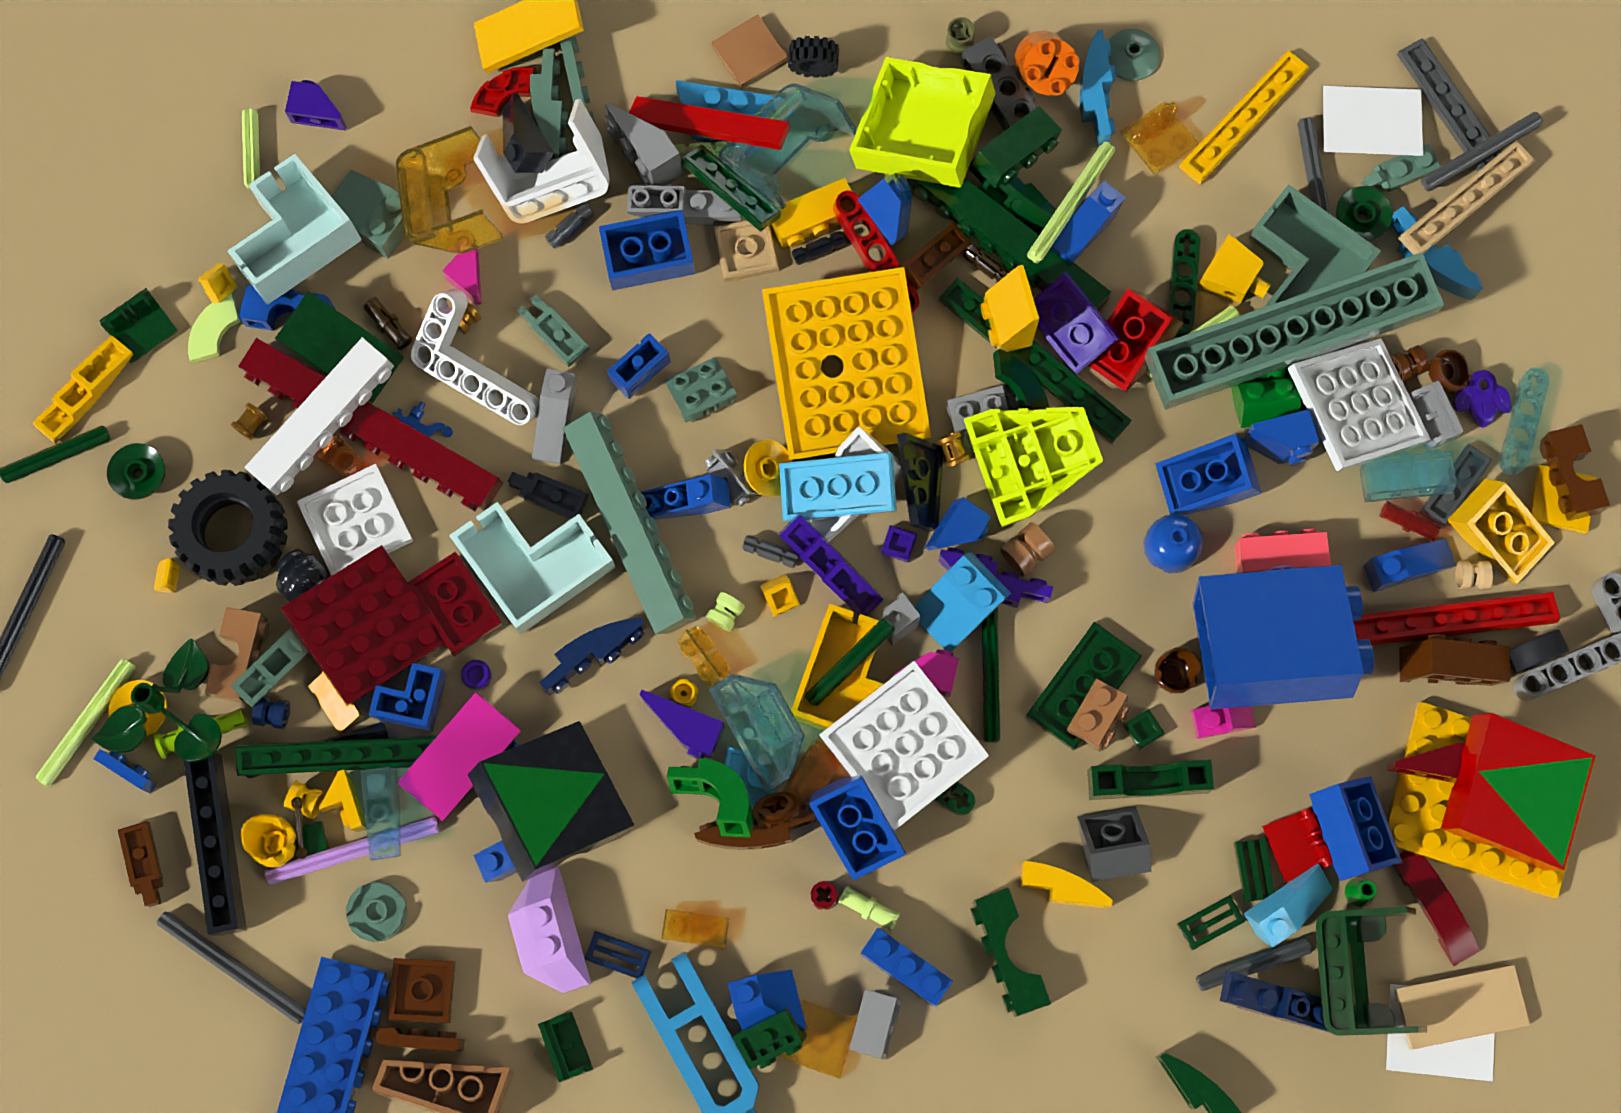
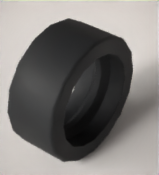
(1538, 651)

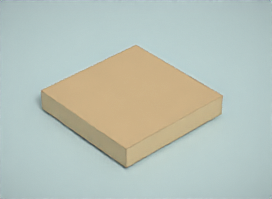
(745, 250)

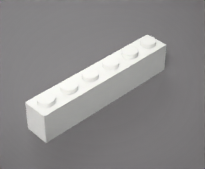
(319, 417)

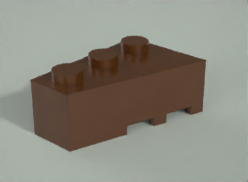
(1455, 661)

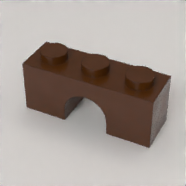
(1576, 496)

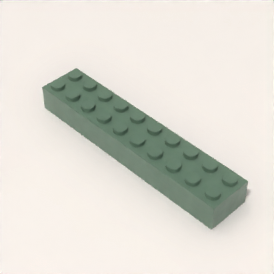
(1293, 330)

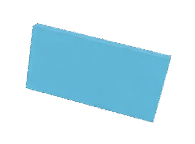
(838, 486)

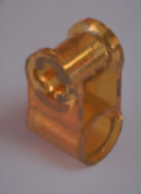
(337, 453)

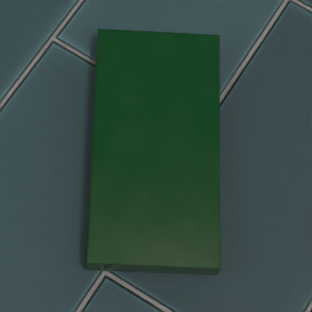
(327, 336)
(1095, 657)

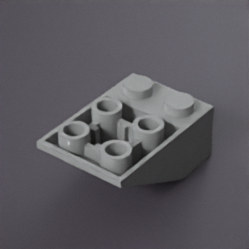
(645, 146)

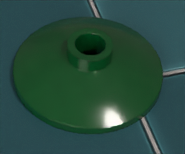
(1370, 203)
(127, 462)

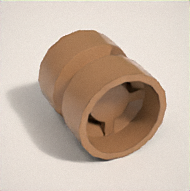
(1027, 549)

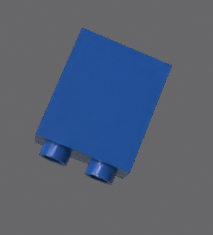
(1280, 636)

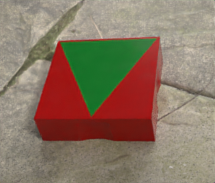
(1518, 791)

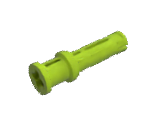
(227, 722)

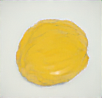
(269, 840)

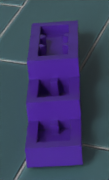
(830, 566)

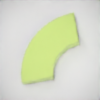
(210, 328)

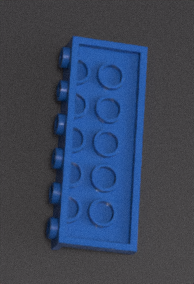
(334, 1039)

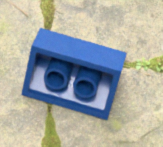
(856, 825)

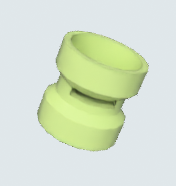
(725, 611)

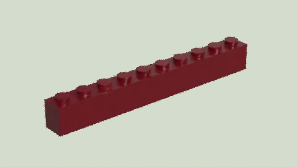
(378, 430)

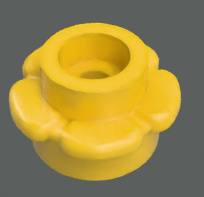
(684, 685)

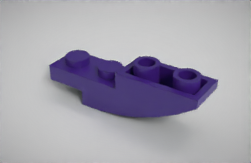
(1034, 589)

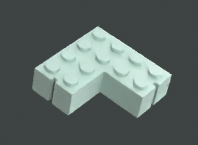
(303, 233)
(532, 579)

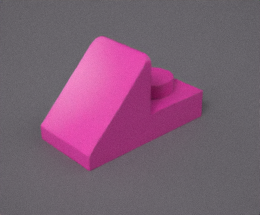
(1221, 721)

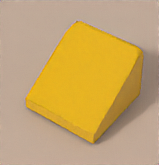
(167, 576)
(779, 595)

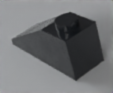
(523, 140)

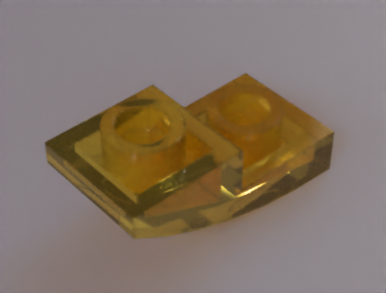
(695, 928)

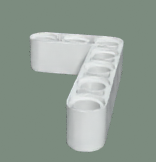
(466, 367)

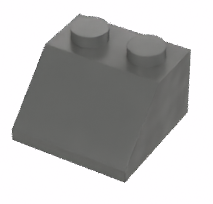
(1114, 844)

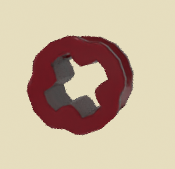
(824, 885)

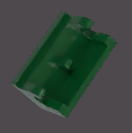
(565, 1046)

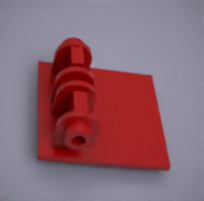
(1297, 843)

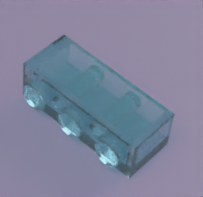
(1408, 476)

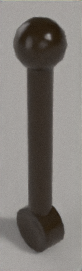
(301, 851)

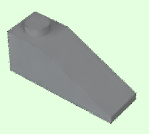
(553, 414)

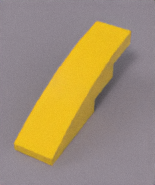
(84, 389)

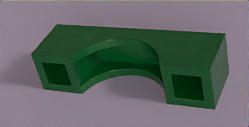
(1150, 781)
(1023, 990)

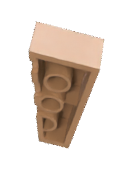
(443, 1086)

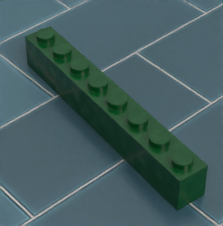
(1004, 235)

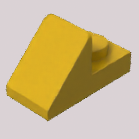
(344, 795)

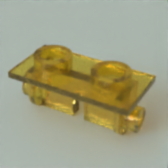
(694, 645)

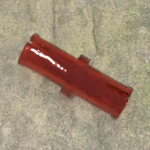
(1410, 520)

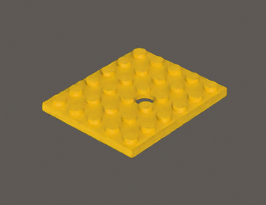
(872, 331)
(1422, 802)

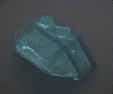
(761, 726)

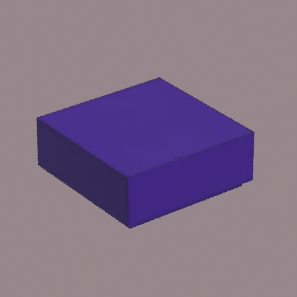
(898, 543)

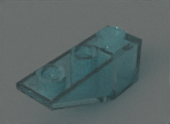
(381, 812)

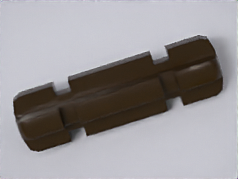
(985, 263)

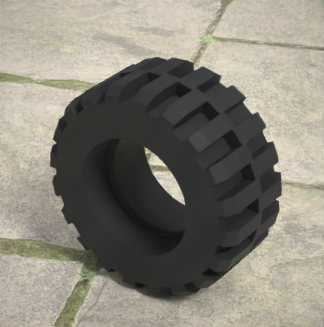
(206, 499)

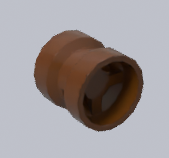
(1411, 362)

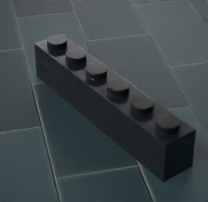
(215, 846)

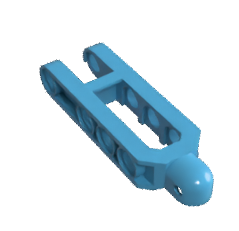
(667, 1030)

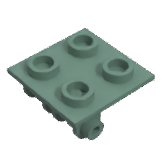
(701, 389)

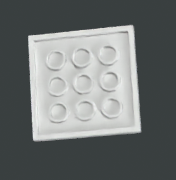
(1358, 404)
(904, 744)

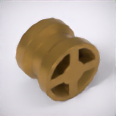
(468, 318)

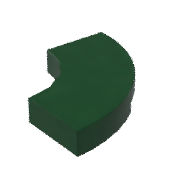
(1020, 380)

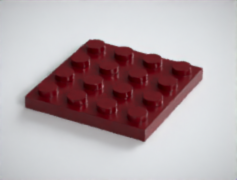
(363, 625)

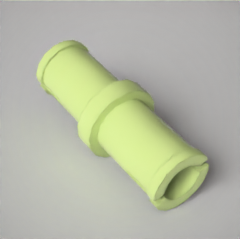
(869, 908)

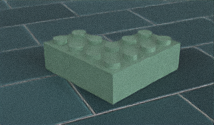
(1310, 244)

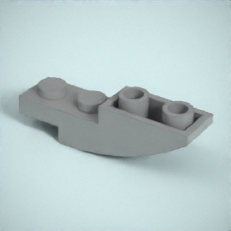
(698, 206)

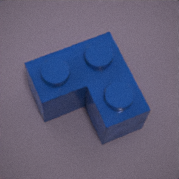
(414, 706)

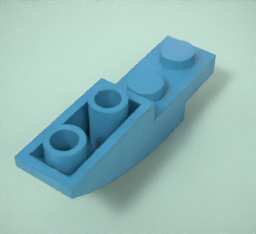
(1095, 86)
(1444, 263)

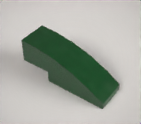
(1196, 1087)

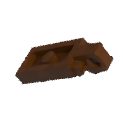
(142, 861)

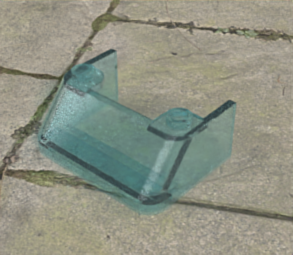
(810, 117)

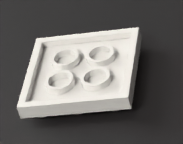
(354, 519)

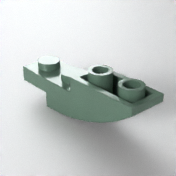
(546, 105)
(270, 667)

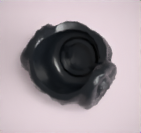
(299, 573)

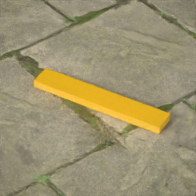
(1244, 117)

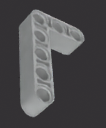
(1593, 654)

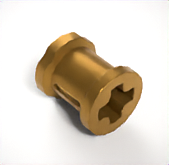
(249, 421)
(953, 449)

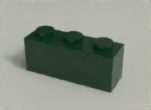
(1017, 147)

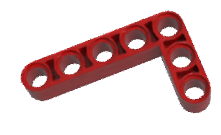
(873, 240)

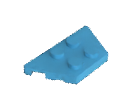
(720, 99)

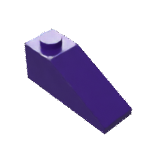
(691, 728)

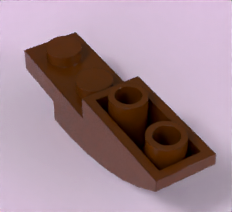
(761, 837)

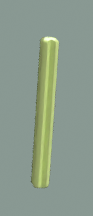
(85, 723)

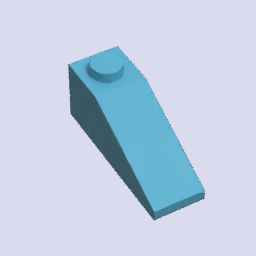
(1289, 906)

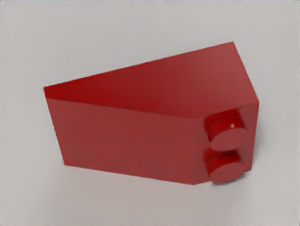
(1139, 326)

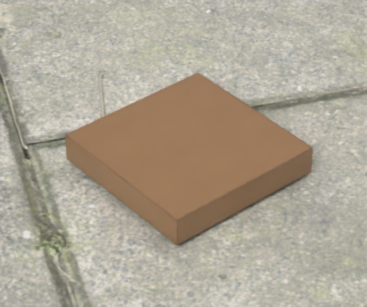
(749, 51)

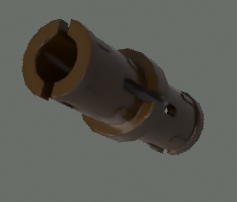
(387, 323)

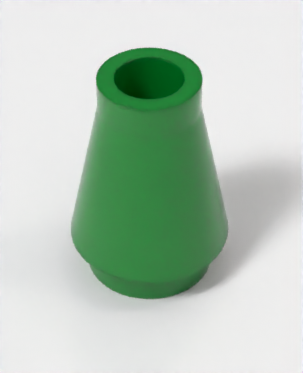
(1354, 892)

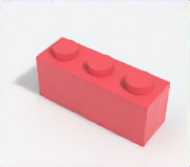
(1298, 550)

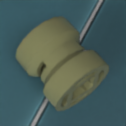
(960, 29)

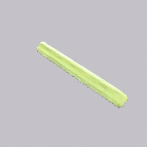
(1071, 202)

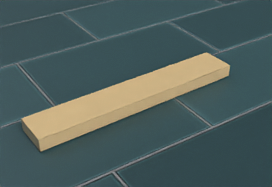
(1466, 199)

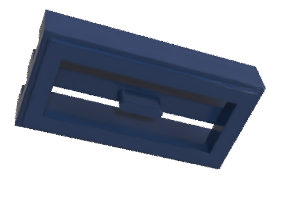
(641, 963)

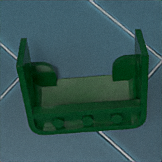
(1343, 972)

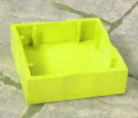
(923, 122)

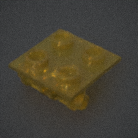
(1159, 137)

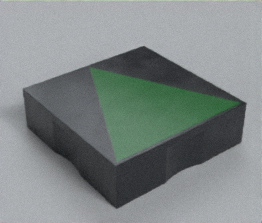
(550, 800)

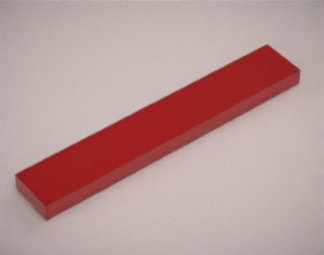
(711, 123)

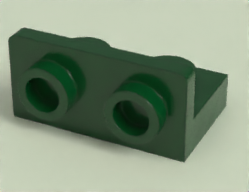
(769, 1038)

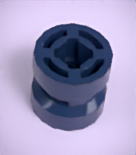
(271, 713)

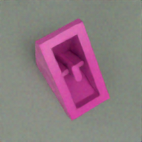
(464, 274)

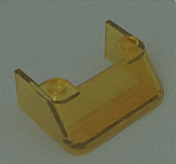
(423, 185)

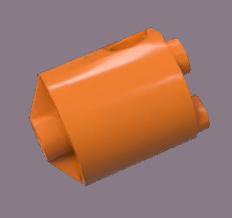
(1046, 63)

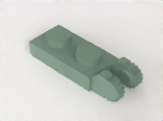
(555, 332)

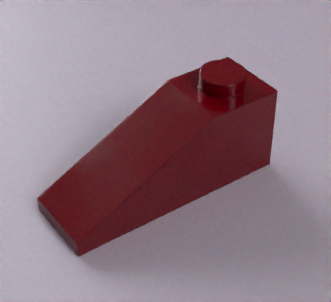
(1437, 764)

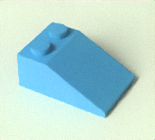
(960, 601)

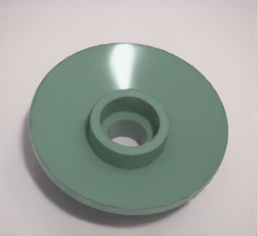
(1134, 65)

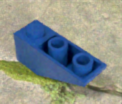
(688, 497)

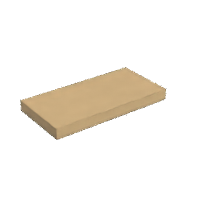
(1463, 1006)

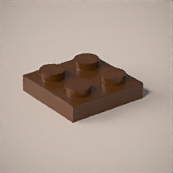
(421, 990)

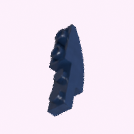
(600, 643)
(1273, 1000)

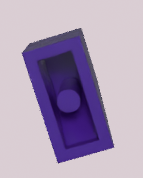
(311, 106)

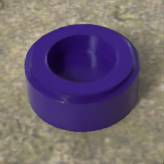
(476, 675)

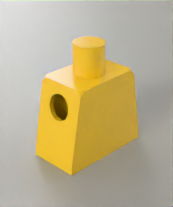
(1234, 272)

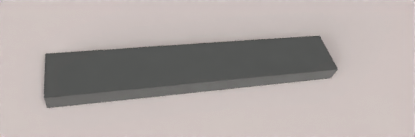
(1444, 97)

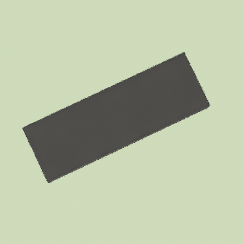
(1468, 470)

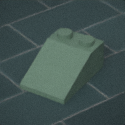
(372, 210)

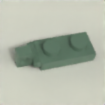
(1402, 170)

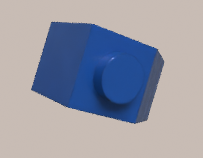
(960, 525)

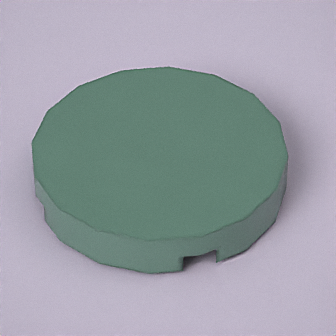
(376, 911)

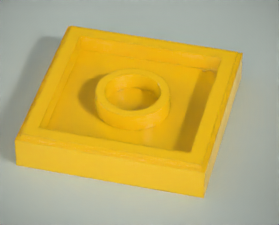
(1545, 503)

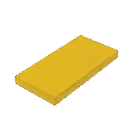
(525, 30)

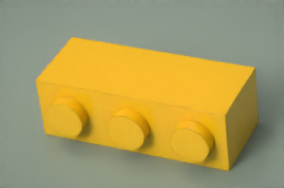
(810, 214)

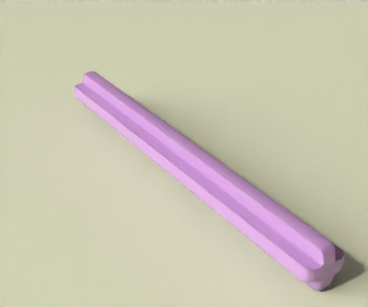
(344, 853)

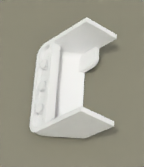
(561, 185)

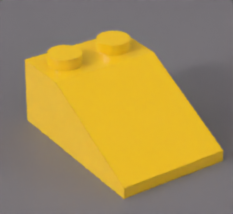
(1011, 312)
(1501, 529)

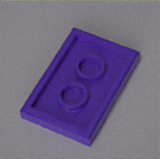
(1072, 323)

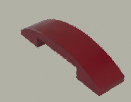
(1438, 906)

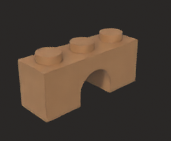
(247, 631)

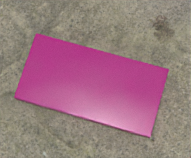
(441, 771)

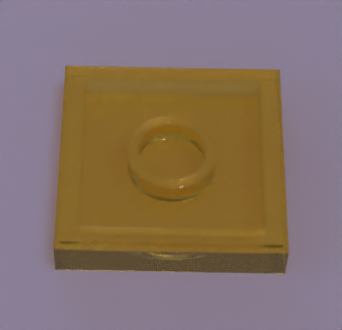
(826, 1040)

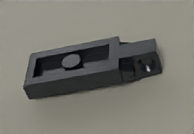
(549, 494)

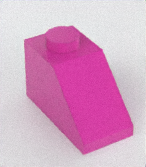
(939, 669)

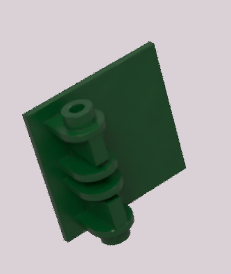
(139, 324)

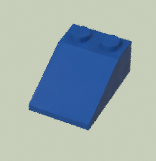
(1209, 476)

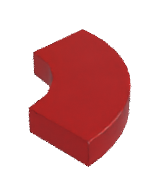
(498, 91)

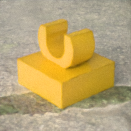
(217, 283)

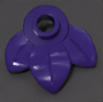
(1484, 402)

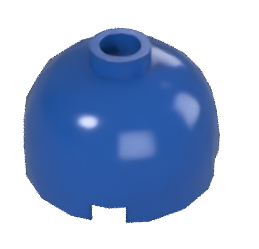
(1173, 543)

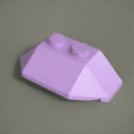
(547, 934)

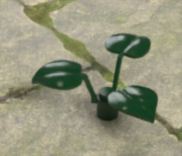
(197, 741)

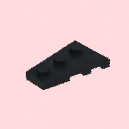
(922, 480)

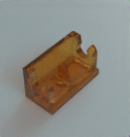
(812, 772)

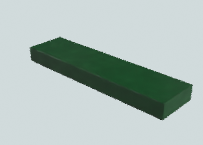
(731, 187)

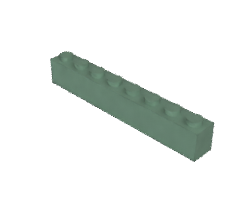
(629, 523)

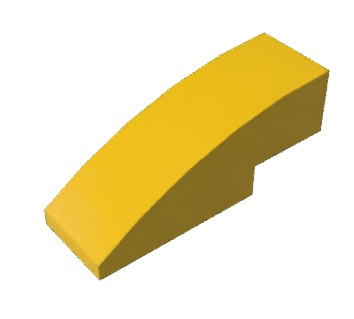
(1063, 885)

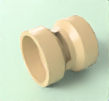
(1474, 575)

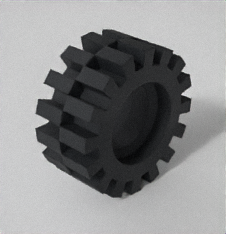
(813, 56)

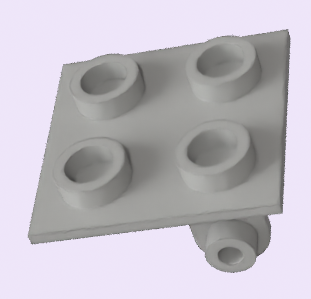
(973, 404)

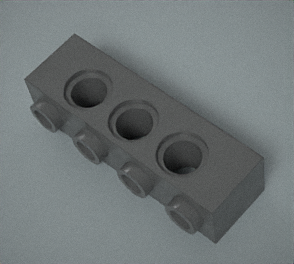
(987, 55)

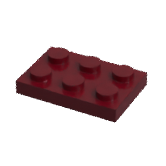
(455, 604)

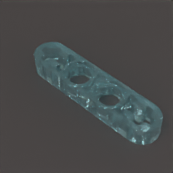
(1521, 420)

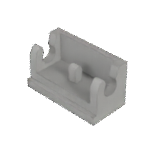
(1436, 415)
(903, 617)
(875, 1024)

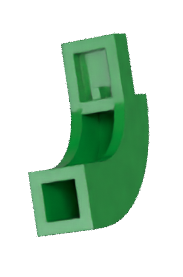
(723, 785)

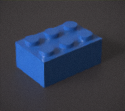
(646, 250)
(1355, 828)

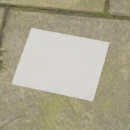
(1372, 120)
(1459, 1059)

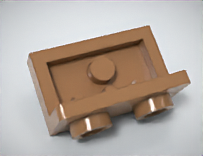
(1099, 715)

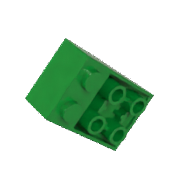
(1266, 398)

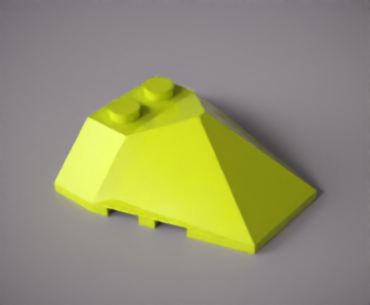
(1031, 456)

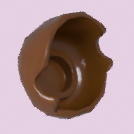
(1450, 369)
(1177, 670)

